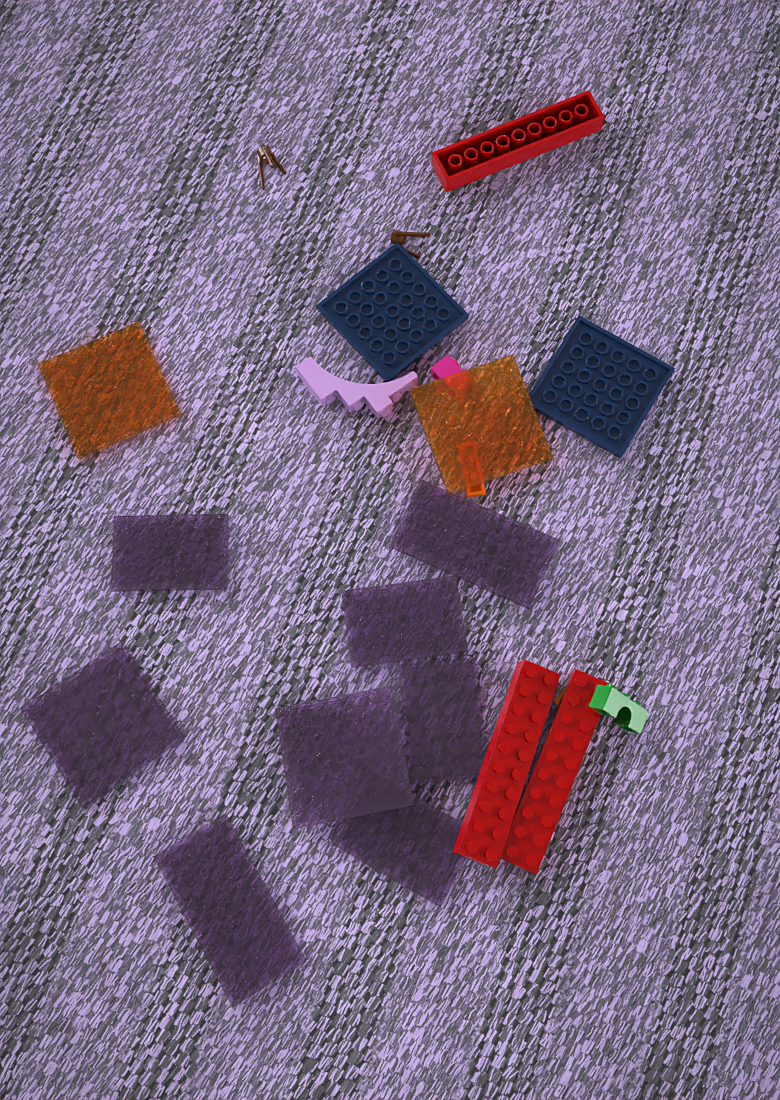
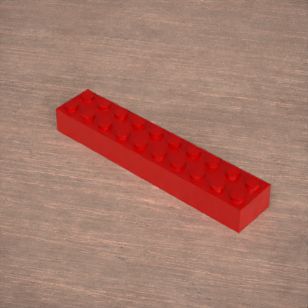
(517, 141)
(506, 764)
(553, 774)

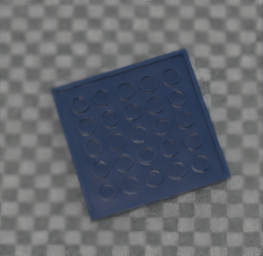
(392, 312)
(599, 386)

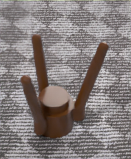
(266, 156)
(401, 238)

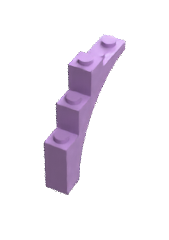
(353, 395)

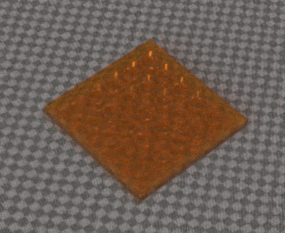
(109, 390)
(480, 424)

